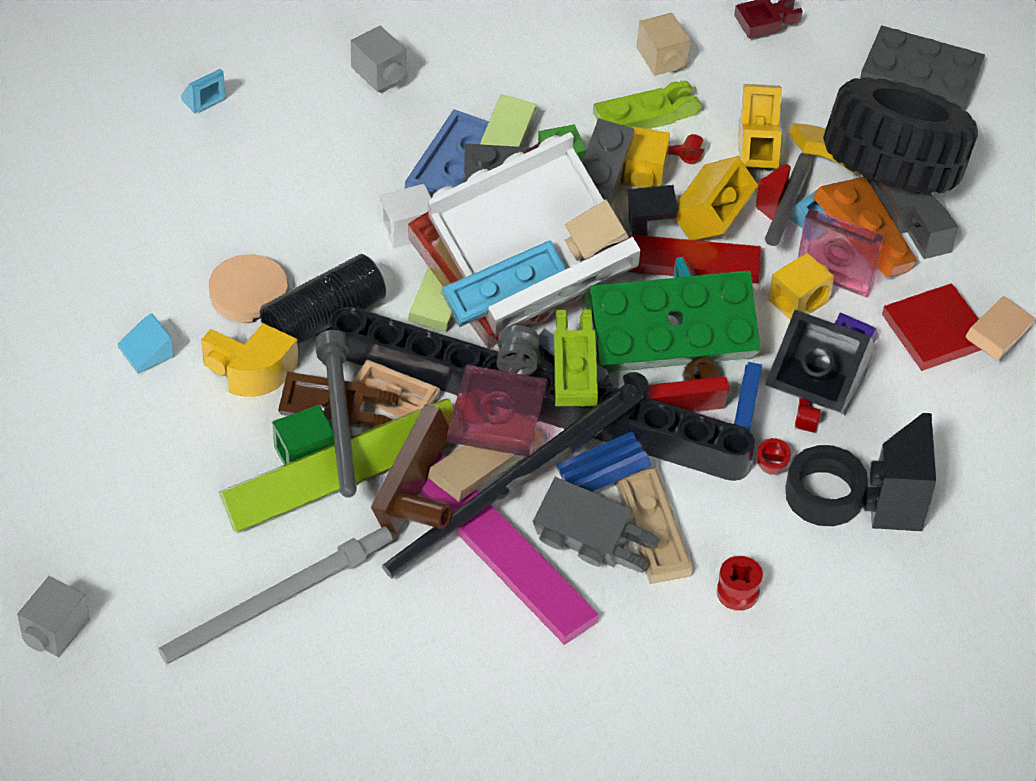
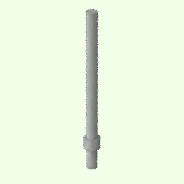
(348, 554)

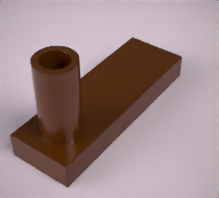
(399, 492)

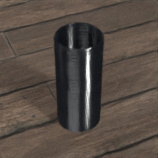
(309, 306)

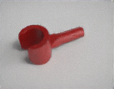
(690, 150)
(807, 417)

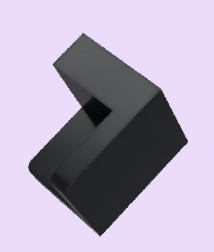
(650, 205)

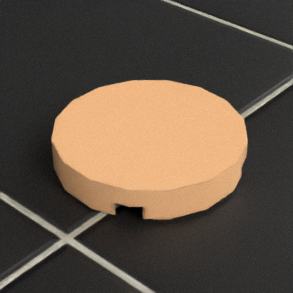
(244, 285)

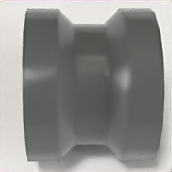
(518, 350)

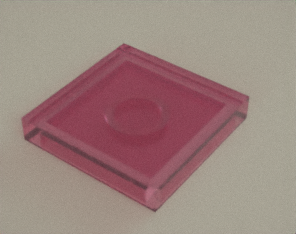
(844, 249)
(497, 410)

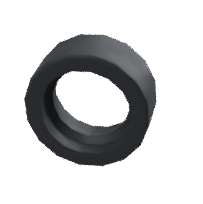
(826, 460)

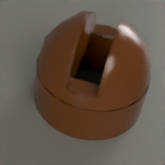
(699, 369)

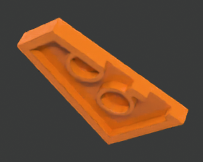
(859, 205)

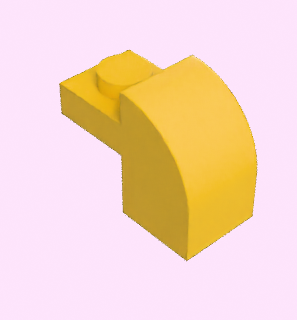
(759, 126)
(254, 366)

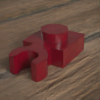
(763, 17)

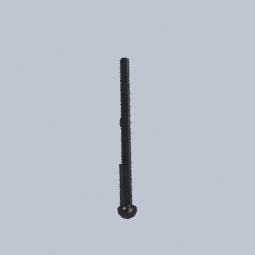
(573, 437)

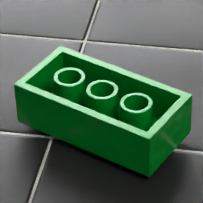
(712, 313)

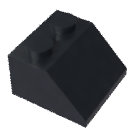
(820, 361)
(903, 478)

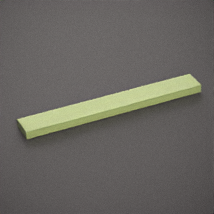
(506, 128)

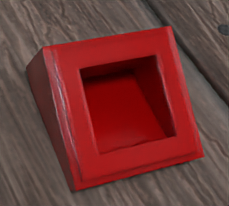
(771, 190)

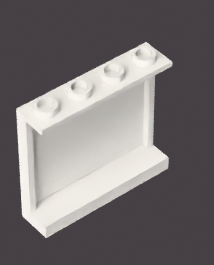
(521, 208)

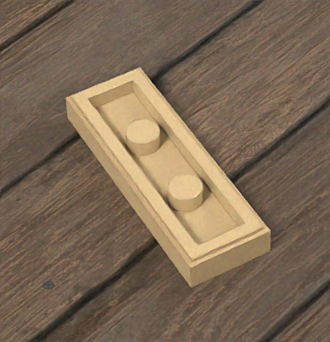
(473, 467)
(653, 513)

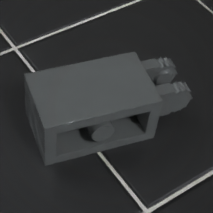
(591, 526)

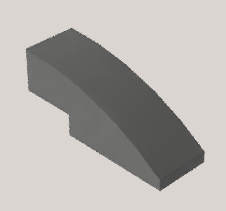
(921, 216)

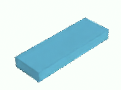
(475, 293)

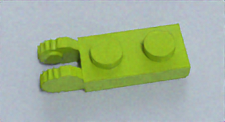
(650, 107)
(575, 362)

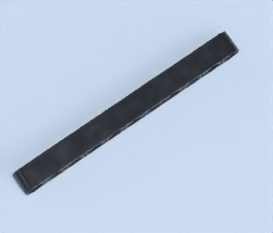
(440, 361)

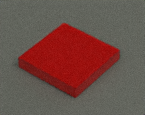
(933, 325)

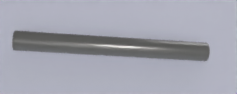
(788, 199)

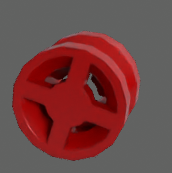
(739, 594)

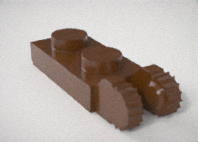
(307, 391)

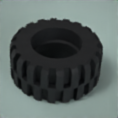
(900, 135)

